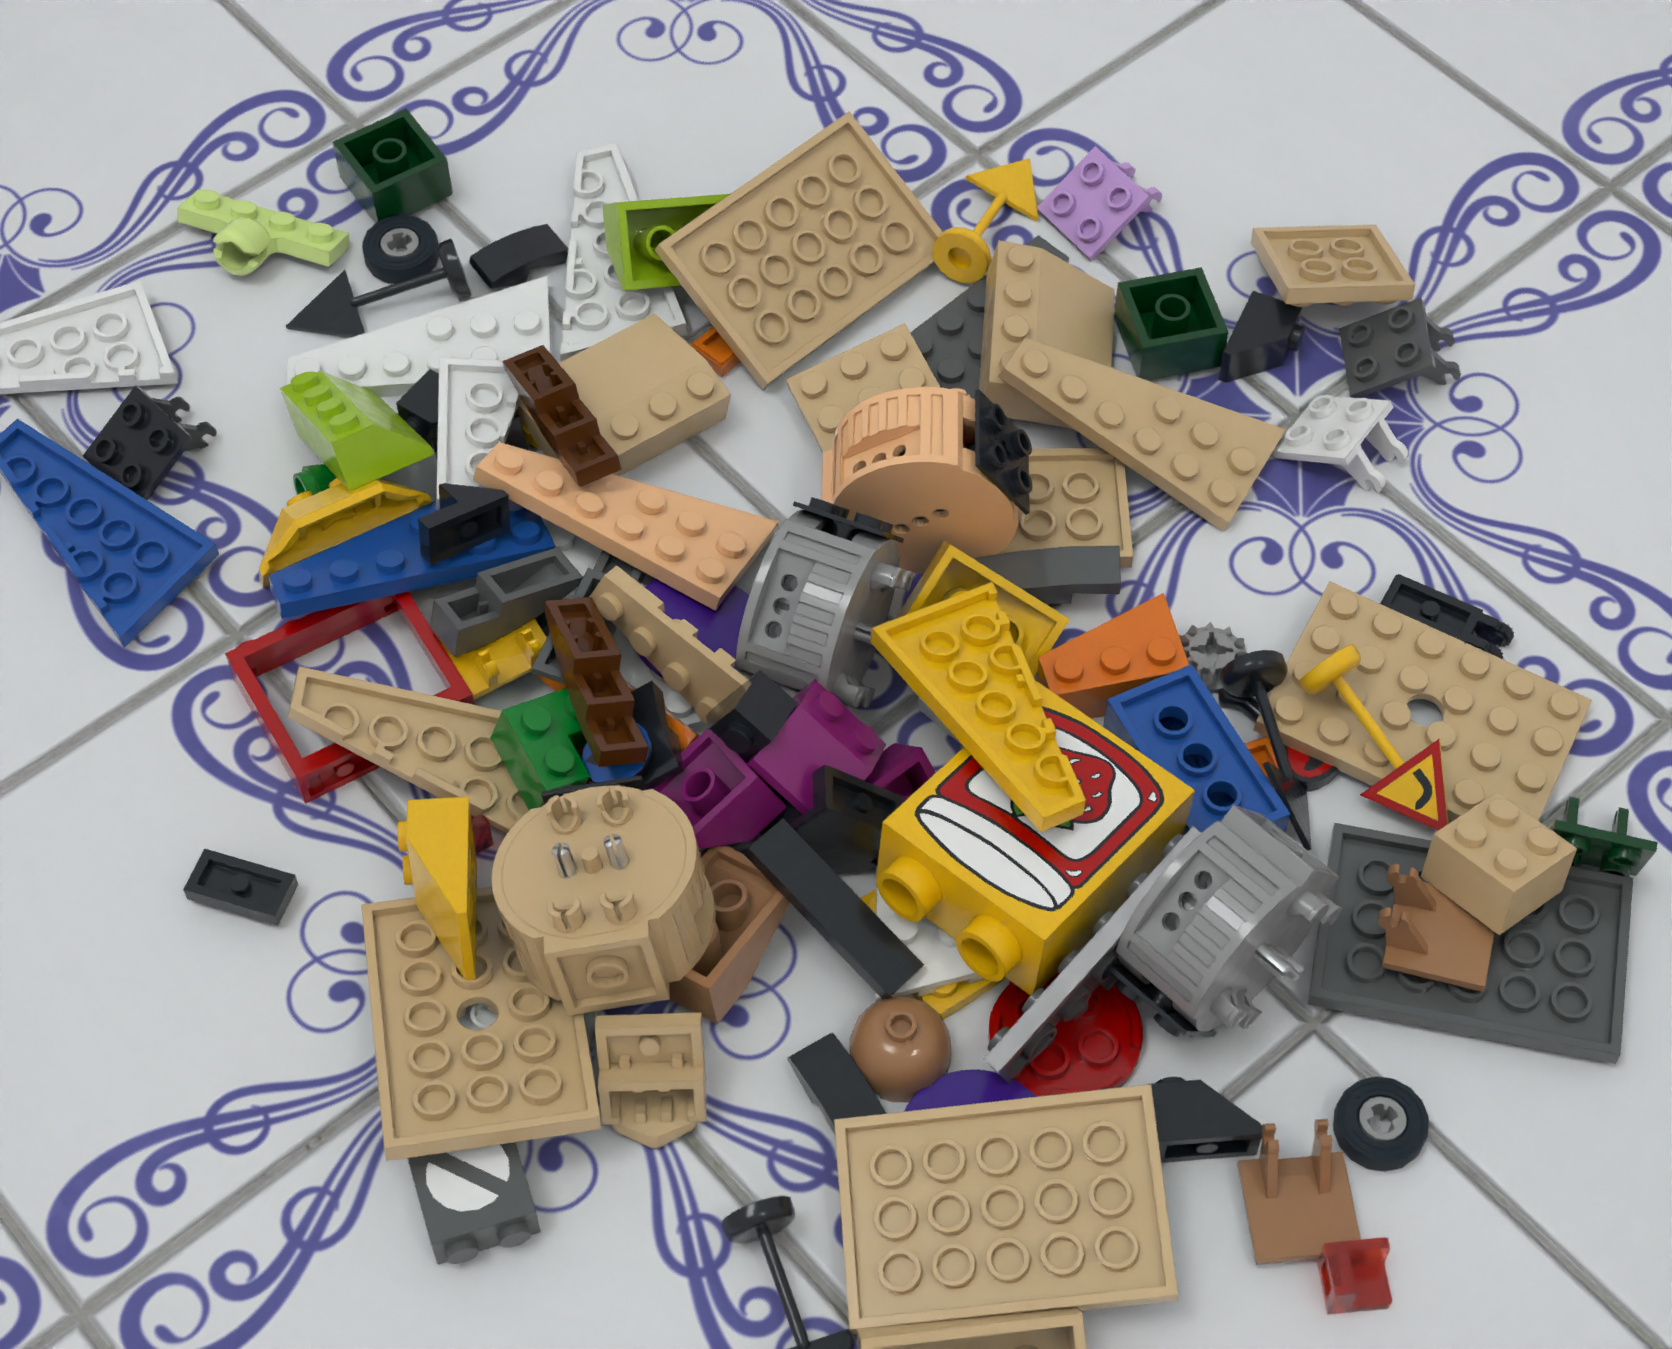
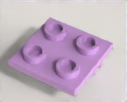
(1096, 202)

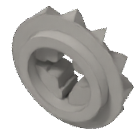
(1226, 647)

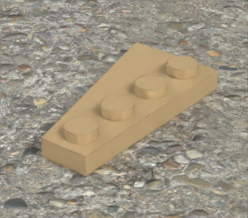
(668, 644)

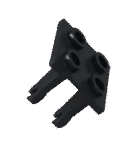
(145, 441)

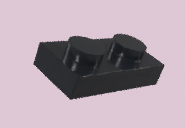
(241, 887)

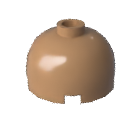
(900, 1047)

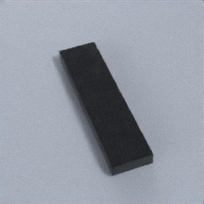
(833, 909)

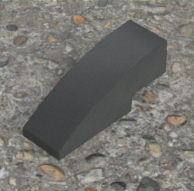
(502, 600)

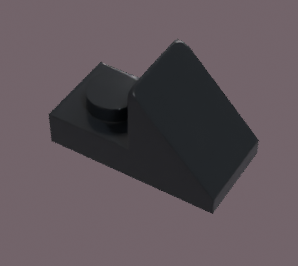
(464, 520)

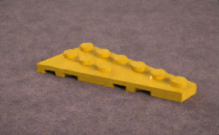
(984, 692)

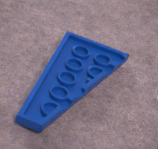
(110, 538)
(390, 563)

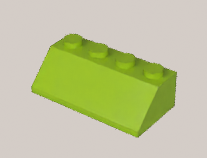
(638, 227)
(351, 428)

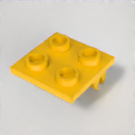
(500, 660)

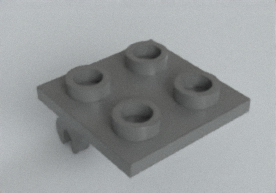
(1395, 349)

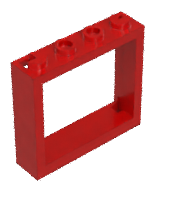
(298, 637)

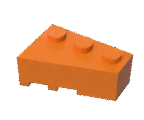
(1114, 657)

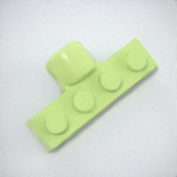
(252, 233)

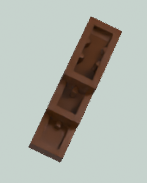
(561, 415)
(593, 681)

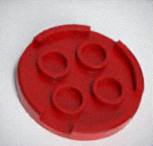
(1086, 1053)

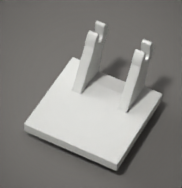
(1332, 434)

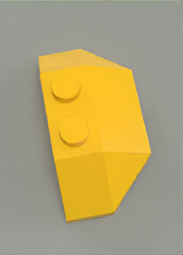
(332, 517)

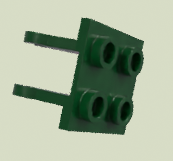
(1607, 850)

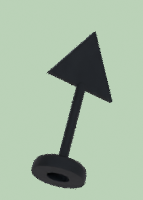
(336, 308)
(1255, 676)
(760, 1222)

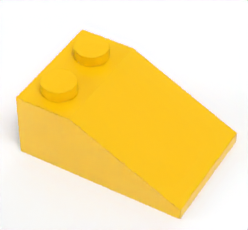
(954, 572)
(443, 873)

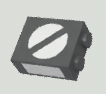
(474, 1201)

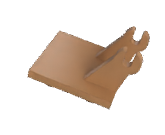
(1433, 934)
(1298, 1200)

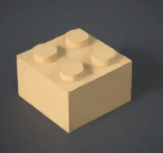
(1498, 862)

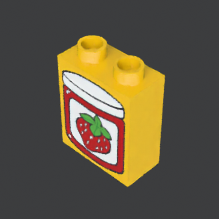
(1023, 894)

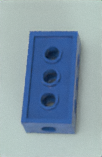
(1191, 738)

